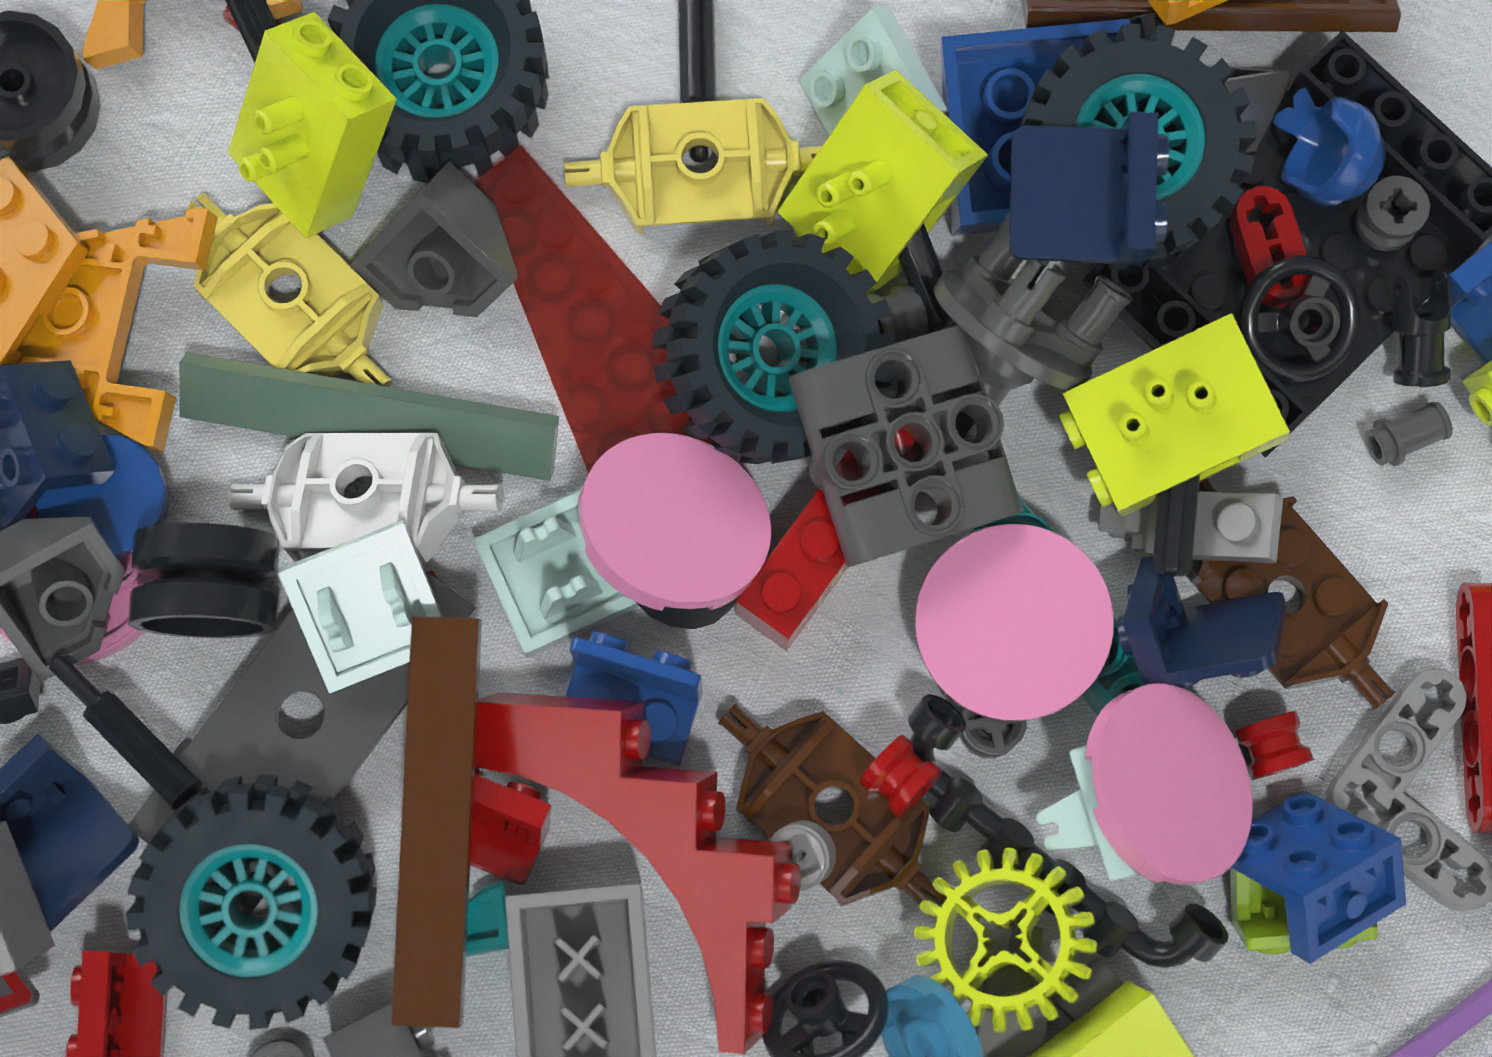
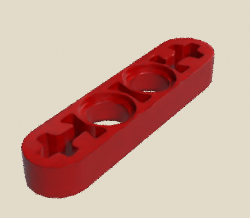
(1475, 673)

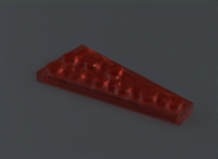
(583, 311)

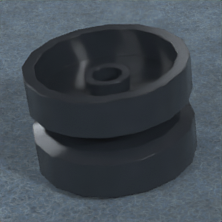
(44, 94)
(203, 580)

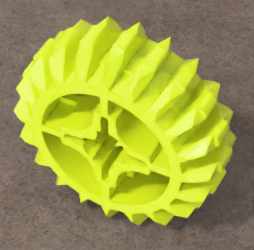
(1026, 916)

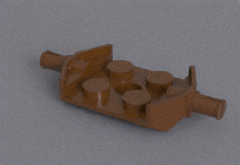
(1335, 614)
(815, 754)

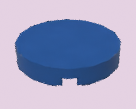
(126, 502)

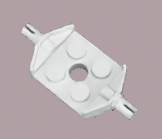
(409, 483)

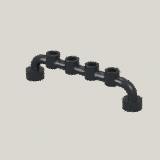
(957, 801)

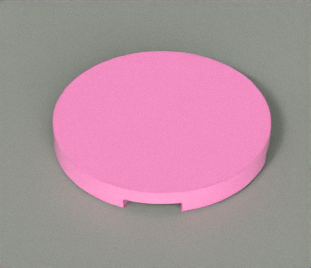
(673, 522)
(1014, 622)
(1169, 785)

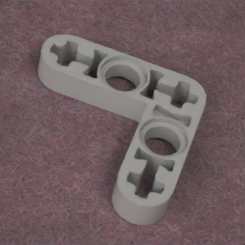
(1389, 783)

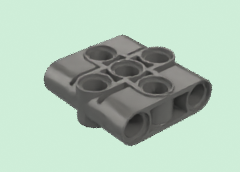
(923, 370)

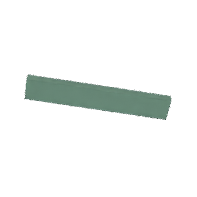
(304, 403)

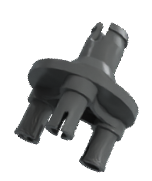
(1013, 334)

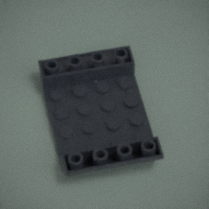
(1210, 277)

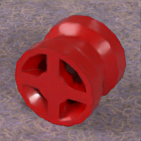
(1274, 745)
(900, 776)

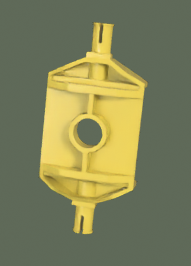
(658, 189)
(317, 332)

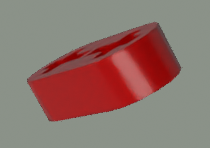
(1256, 250)

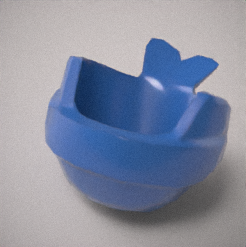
(1335, 151)

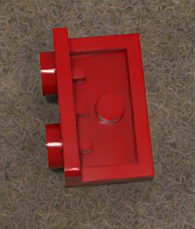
(507, 828)
(117, 1007)

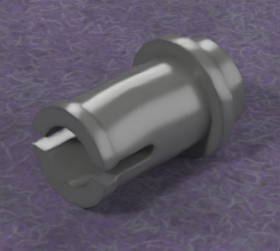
(1395, 439)

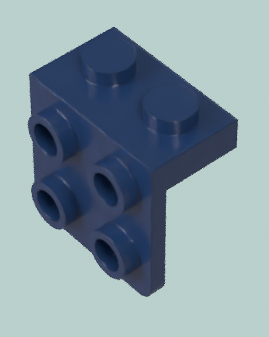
(1088, 192)
(45, 436)
(1197, 641)
(60, 827)

